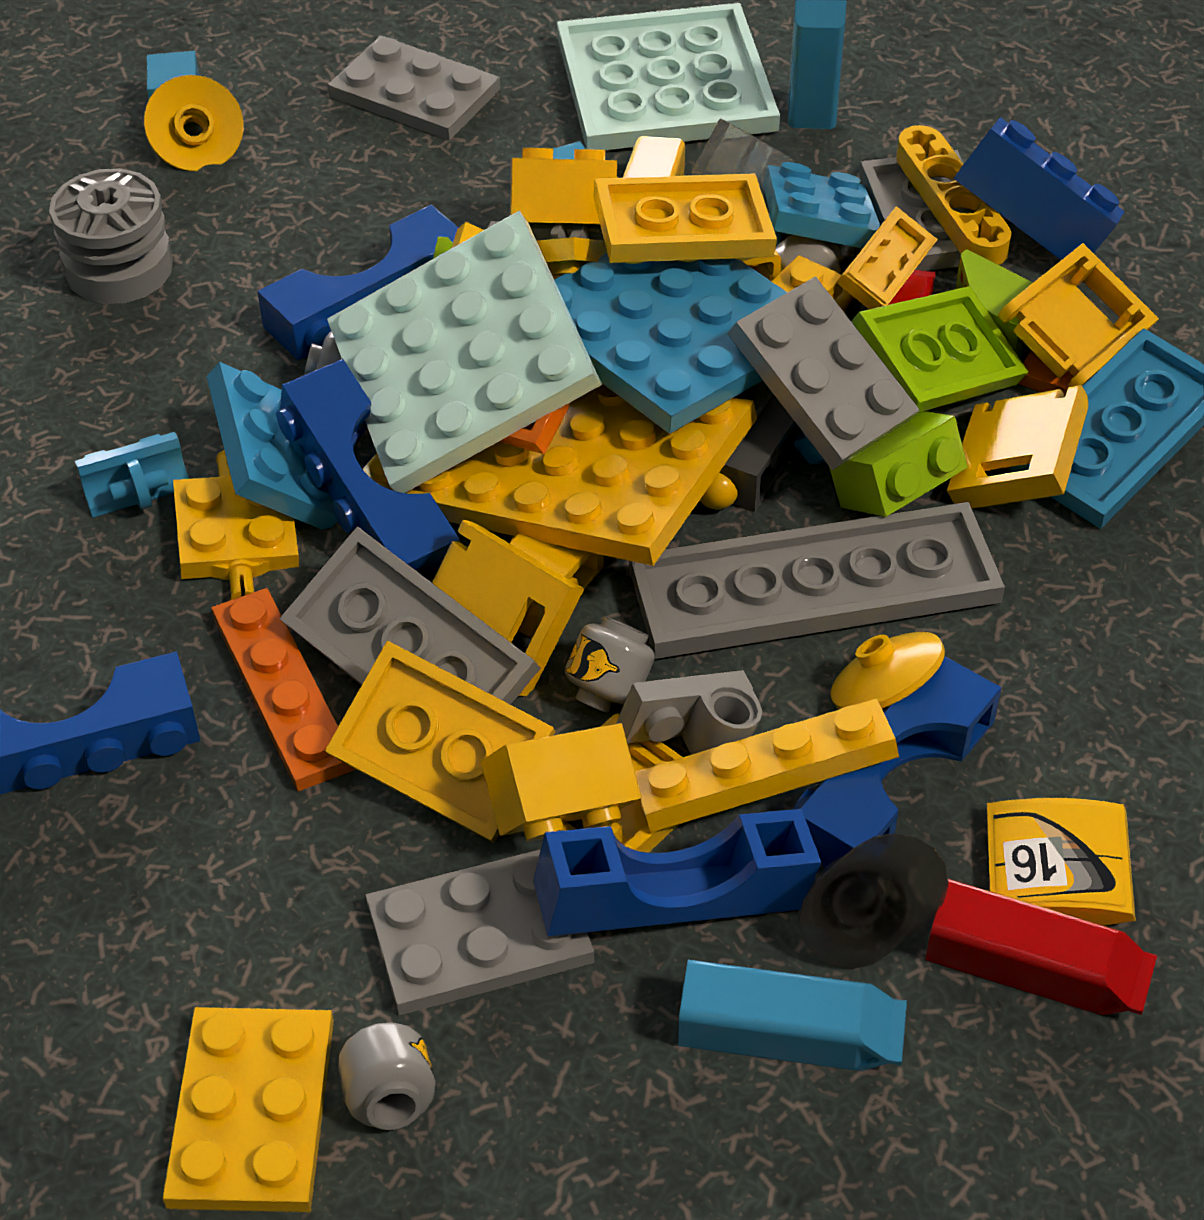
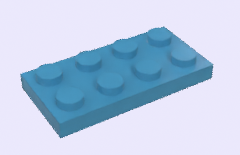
(1136, 420)

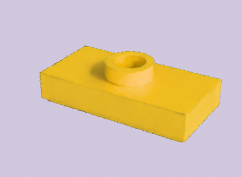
(887, 260)

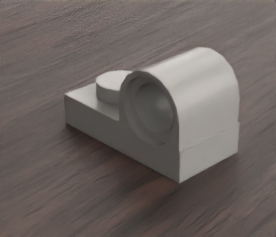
(697, 708)

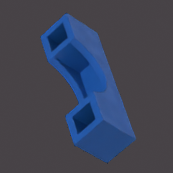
(300, 303)
(327, 420)
(137, 716)
(935, 721)
(749, 868)

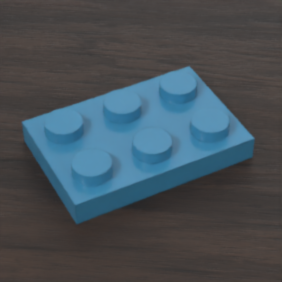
(819, 206)
(258, 454)

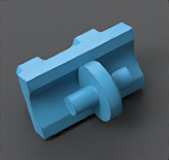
(131, 474)

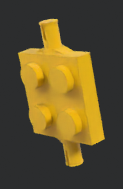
(229, 534)

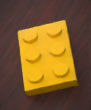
(683, 218)
(428, 736)
(250, 1110)

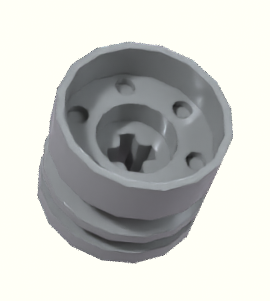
(111, 235)

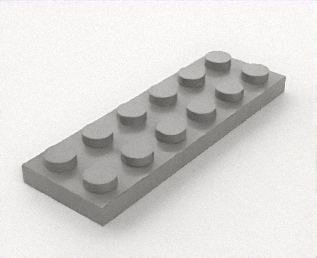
(815, 580)

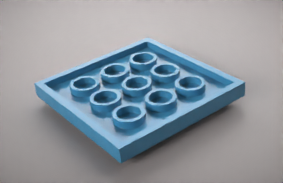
(663, 331)

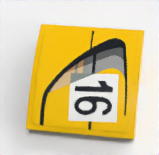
(1063, 856)

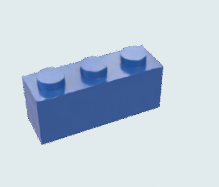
(1039, 190)

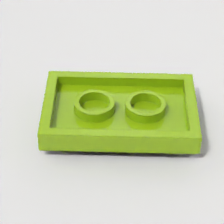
(941, 347)

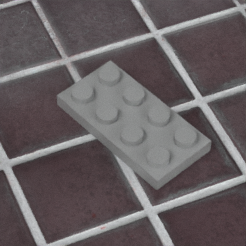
(376, 597)

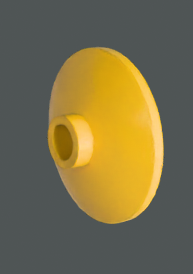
(198, 101)
(888, 669)

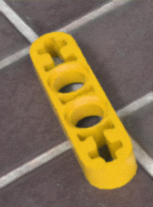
(943, 196)

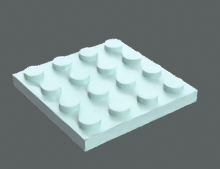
(665, 75)
(462, 353)

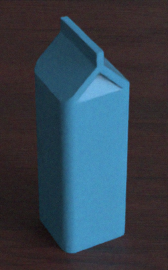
(816, 63)
(790, 1017)

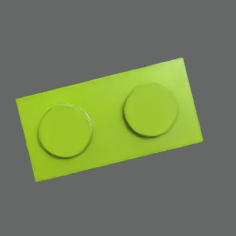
(901, 465)

